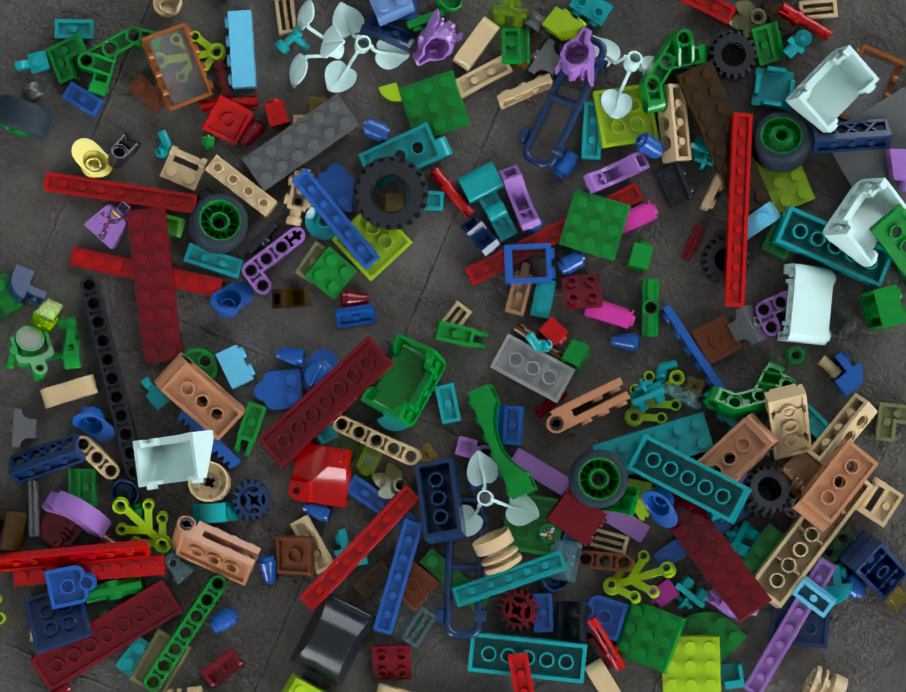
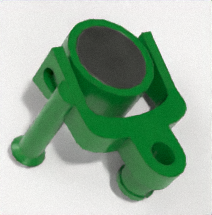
(29, 344)
(71, 347)

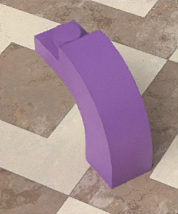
(616, 172)
(519, 198)
(78, 511)

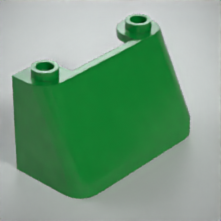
(408, 383)

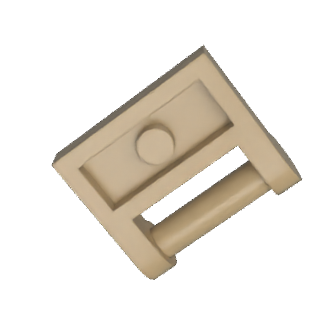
(181, 174)
(885, 504)

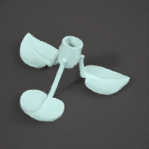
(349, 21)
(331, 45)
(612, 101)
(482, 471)

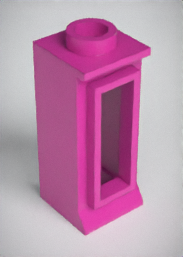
(640, 216)
(612, 315)

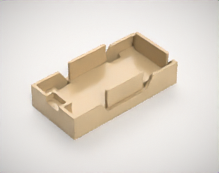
(789, 420)

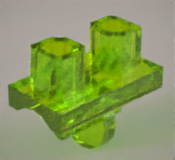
(518, 14)

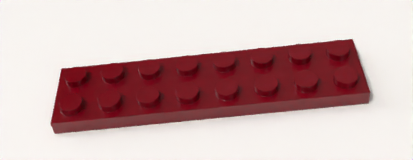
(154, 284)
(326, 402)
(717, 560)
(110, 634)

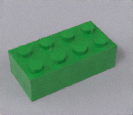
(883, 307)

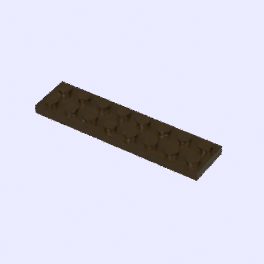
(714, 119)

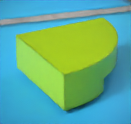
(390, 92)

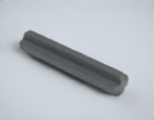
(33, 508)

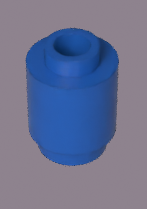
(375, 130)
(649, 145)
(565, 165)
(571, 262)
(858, 586)
(224, 619)

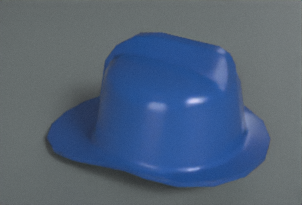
(231, 298)
(317, 367)
(93, 423)
(660, 505)

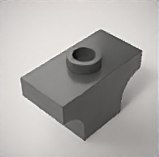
(544, 59)
(747, 326)
(23, 428)

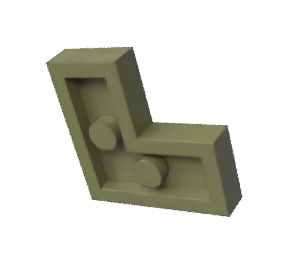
(886, 420)

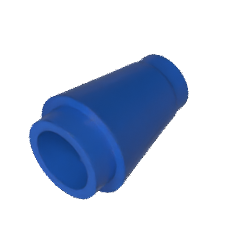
(626, 341)
(294, 356)
(318, 511)
(267, 567)

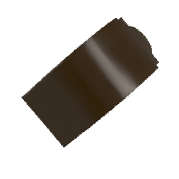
(291, 298)

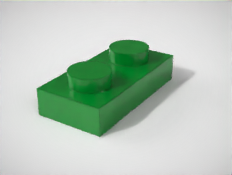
(418, 23)

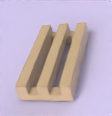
(820, 9)
(288, 31)
(463, 308)
(624, 545)

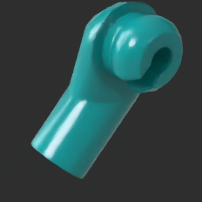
(538, 345)
(663, 368)

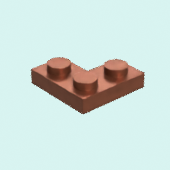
(147, 93)

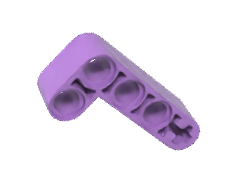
(276, 257)
(772, 310)

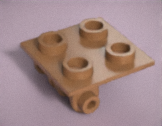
(799, 472)

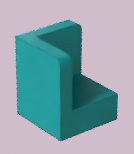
(732, 675)

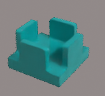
(772, 87)

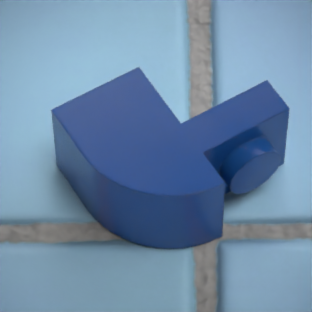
(851, 375)

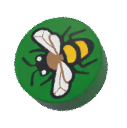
(547, 532)

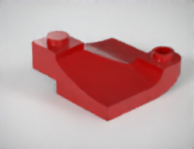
(321, 475)

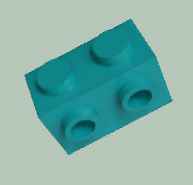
(592, 11)

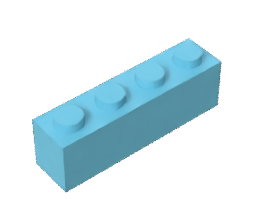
(241, 50)

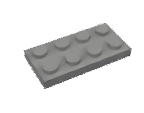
(532, 368)

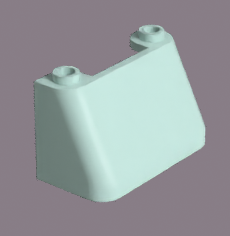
(832, 88)
(859, 211)
(808, 304)
(173, 458)

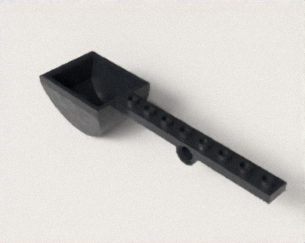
(332, 640)

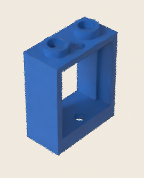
(508, 265)

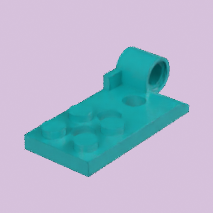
(432, 150)

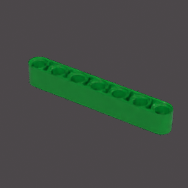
(183, 642)

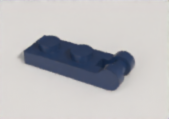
(388, 33)

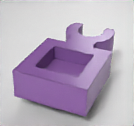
(467, 447)

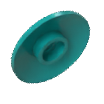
(316, 226)

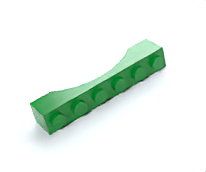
(486, 406)

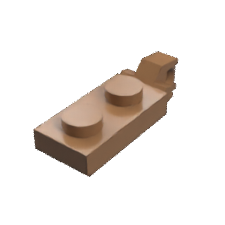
(519, 293)

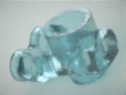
(181, 570)

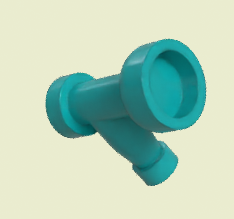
(295, 36)

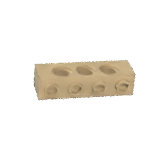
(674, 126)
(241, 186)
(845, 425)

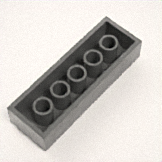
(301, 142)

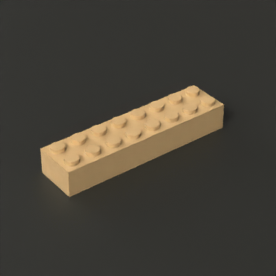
(800, 550)

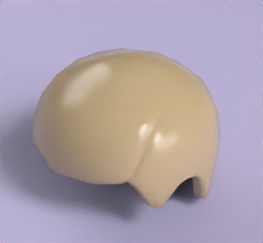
(167, 8)

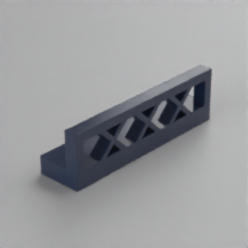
(853, 139)
(45, 462)

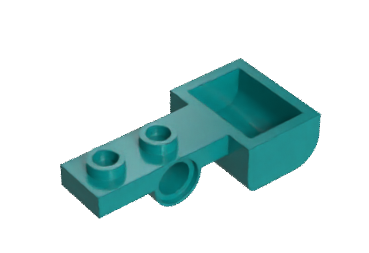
(483, 186)

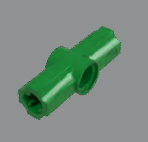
(650, 294)
(116, 589)

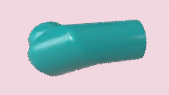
(165, 146)

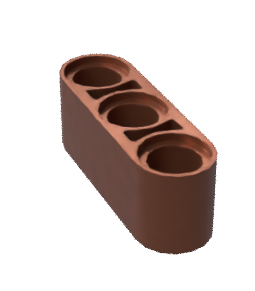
(615, 564)

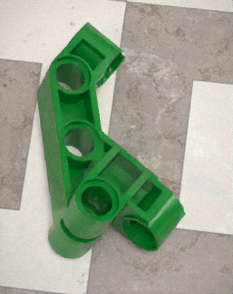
(678, 52)
(103, 63)
(746, 401)

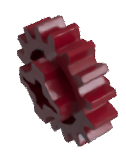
(514, 603)

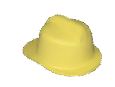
(91, 158)

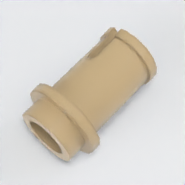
(830, 367)

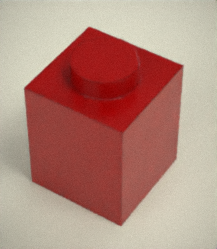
(276, 113)
(554, 331)

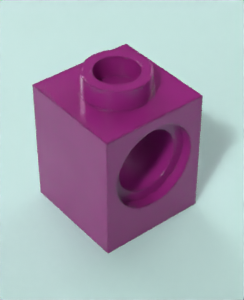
(667, 593)

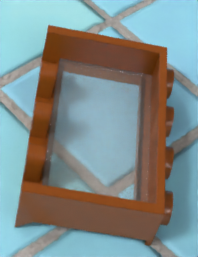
(177, 66)
(886, 69)

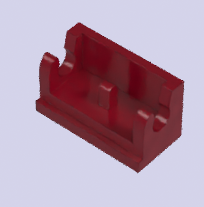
(222, 667)

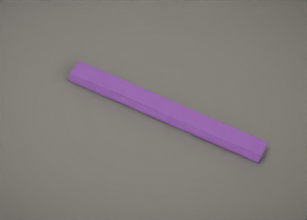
(559, 482)
(786, 632)

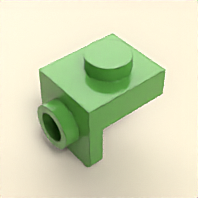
(175, 225)

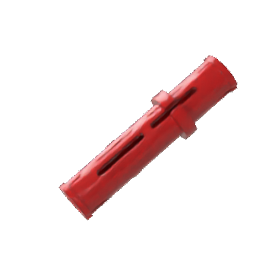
(798, 17)
(247, 101)
(450, 190)
(617, 663)

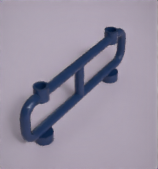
(528, 136)
(443, 614)

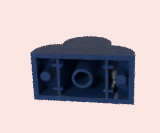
(873, 564)

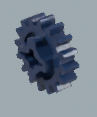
(259, 504)

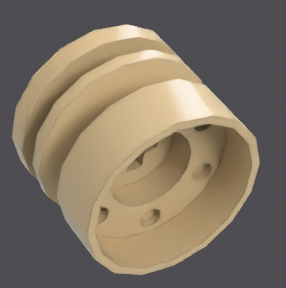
(221, 485)
(497, 552)
(819, 681)

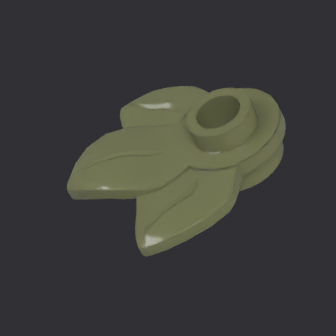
(745, 17)
(388, 480)

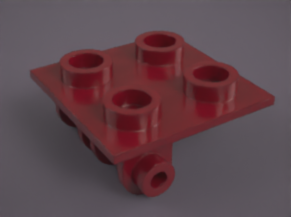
(581, 291)
(59, 530)
(391, 662)

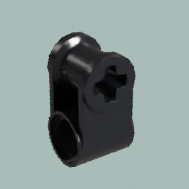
(125, 149)

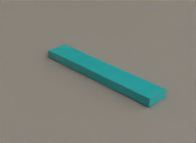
(509, 579)

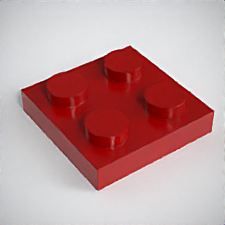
(227, 119)

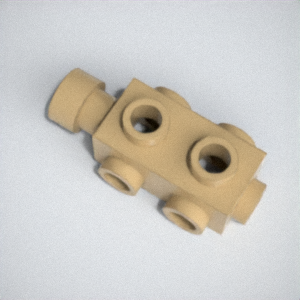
(295, 210)

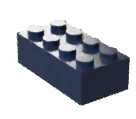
(440, 501)

